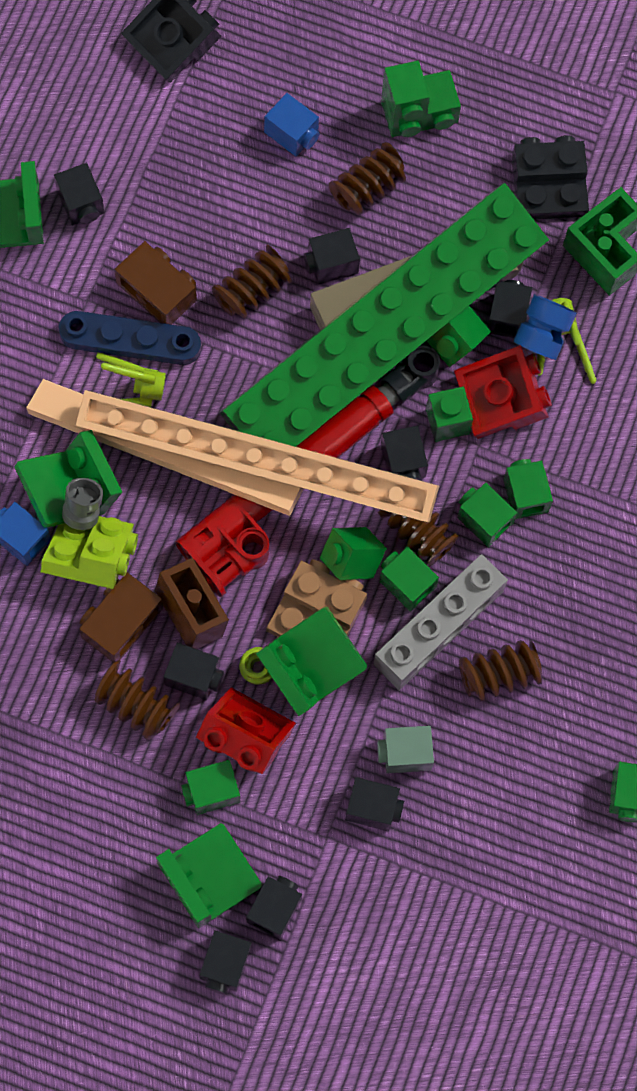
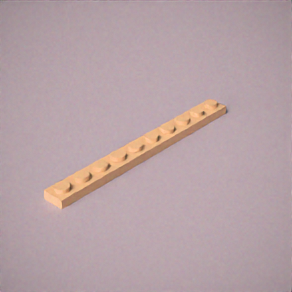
(258, 456)

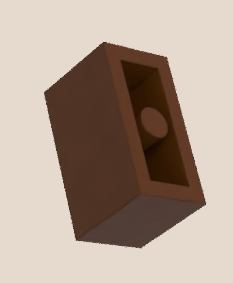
(156, 283)
(191, 604)
(120, 617)

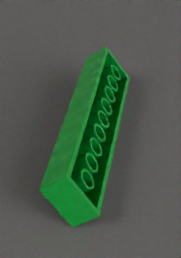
(388, 321)

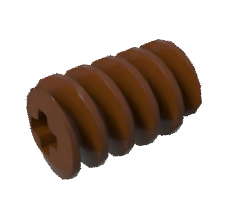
(368, 179)
(252, 282)
(422, 535)
(501, 669)
(134, 702)

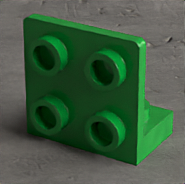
(21, 209)
(48, 476)
(312, 660)
(209, 875)

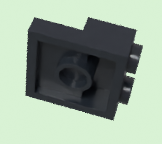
(172, 35)
(551, 177)

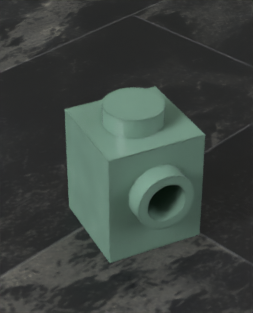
(406, 749)

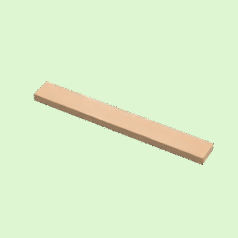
(62, 408)

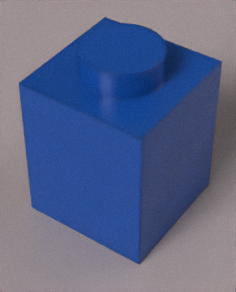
(292, 125)
(22, 533)

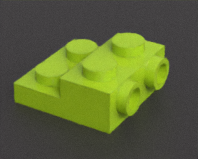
(92, 554)

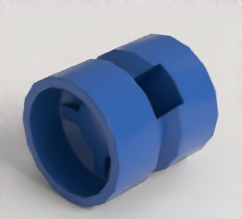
(545, 327)

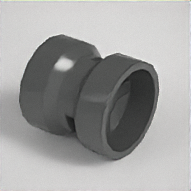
(82, 503)

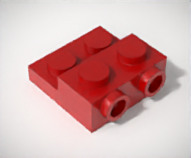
(504, 391)
(245, 730)

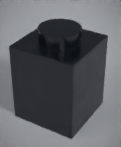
(79, 194)
(332, 256)
(509, 308)
(404, 453)
(193, 671)
(374, 804)
(275, 906)
(225, 962)

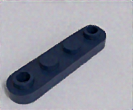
(130, 338)

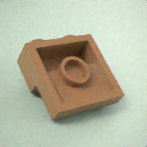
(313, 589)

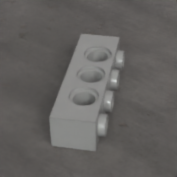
(440, 622)

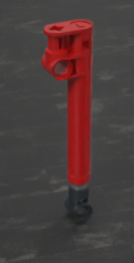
(220, 537)

